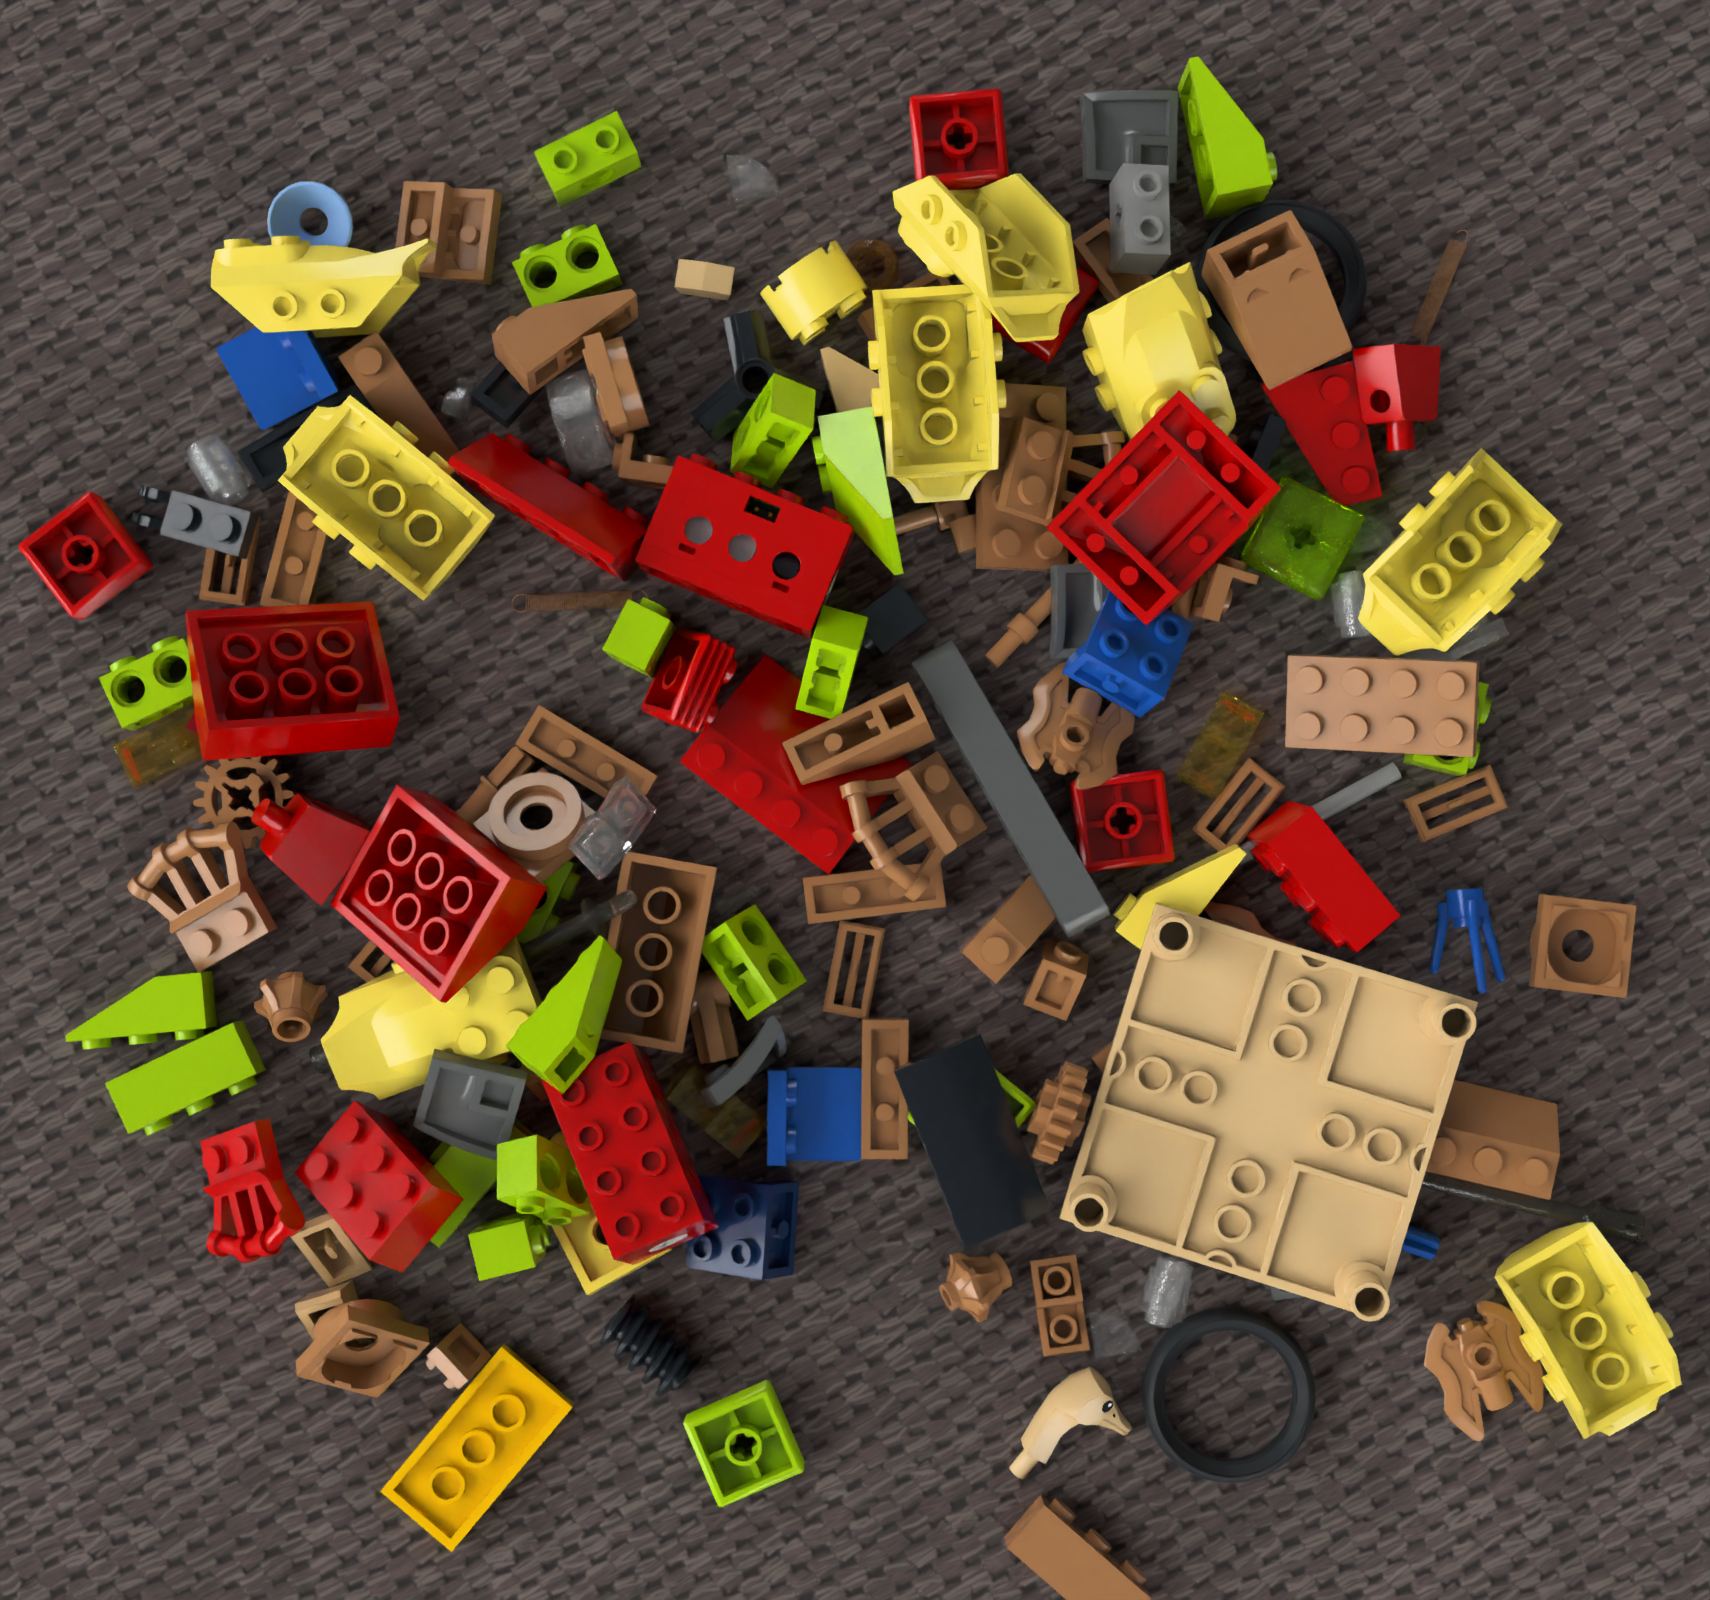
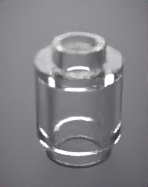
(218, 470)
(1347, 602)
(1167, 1292)

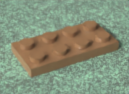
(1003, 538)
(1382, 704)

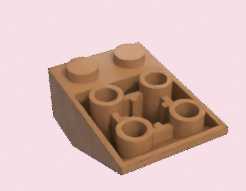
(1277, 299)

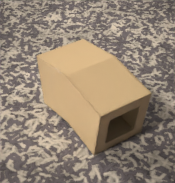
(704, 279)

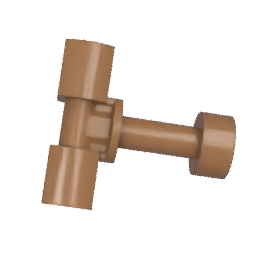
(947, 515)

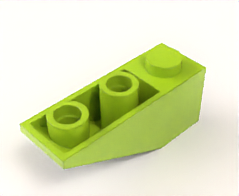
(159, 1006)
(568, 1024)

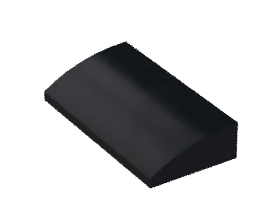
(972, 1140)

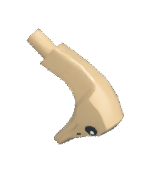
(1077, 1400)

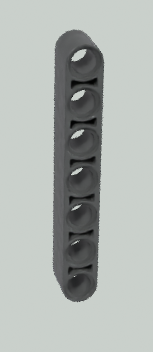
(1010, 789)

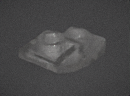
(579, 422)
(612, 829)

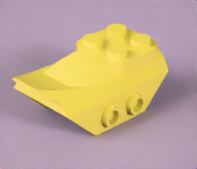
(999, 244)
(317, 286)
(1152, 348)
(936, 389)
(383, 495)
(1456, 559)
(394, 1024)
(1590, 1328)

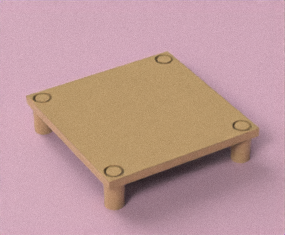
(1268, 1111)

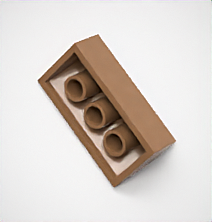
(659, 950)
(1498, 1140)

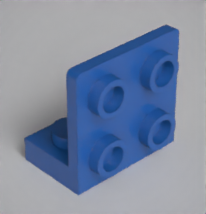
(278, 373)
(1127, 658)
(813, 1114)

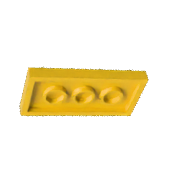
(477, 1447)

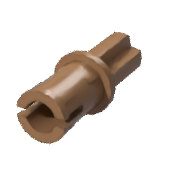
(513, 765)

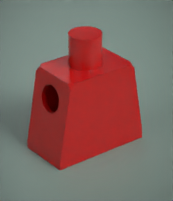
(1398, 389)
(310, 842)

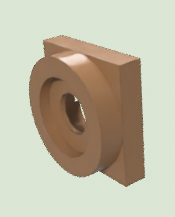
(617, 385)
(535, 850)
(1612, 936)
(367, 1368)

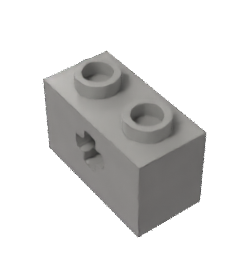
(1139, 219)

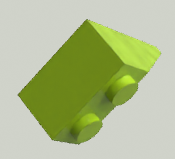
(1223, 144)
(858, 479)

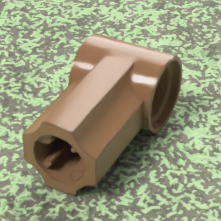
(712, 1019)

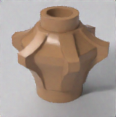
(290, 1005)
(975, 1283)

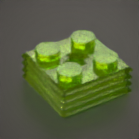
(1312, 567)

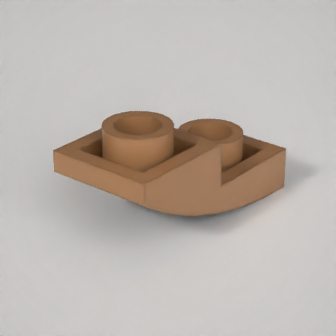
(1059, 1305)

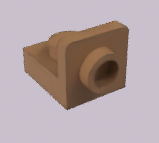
(650, 473)
(1214, 591)
(1057, 979)

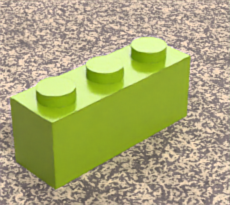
(186, 1079)
(469, 1176)

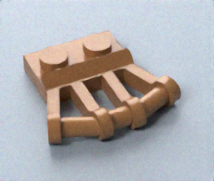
(1040, 465)
(933, 805)
(214, 925)

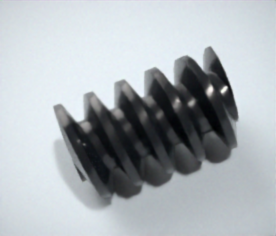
(649, 1347)

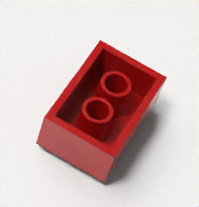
(1321, 877)
(378, 1187)

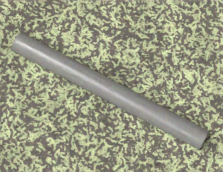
(1346, 797)

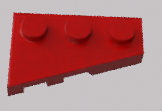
(1329, 429)

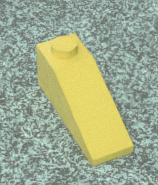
(1184, 890)

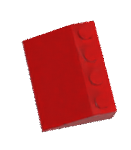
(552, 502)
(289, 680)
(748, 765)
(435, 892)

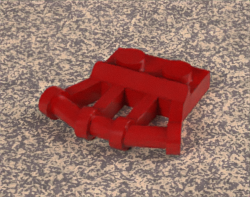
(248, 1193)

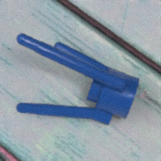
(1468, 911)

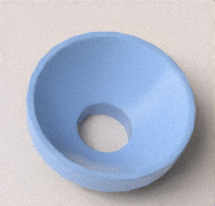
(291, 202)

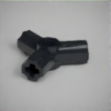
(749, 355)

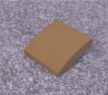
(460, 224)

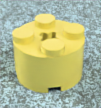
(815, 292)

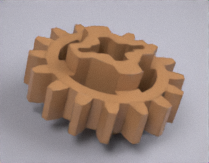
(258, 782)
(1059, 1113)

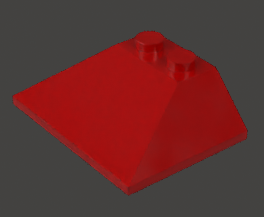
(1164, 509)

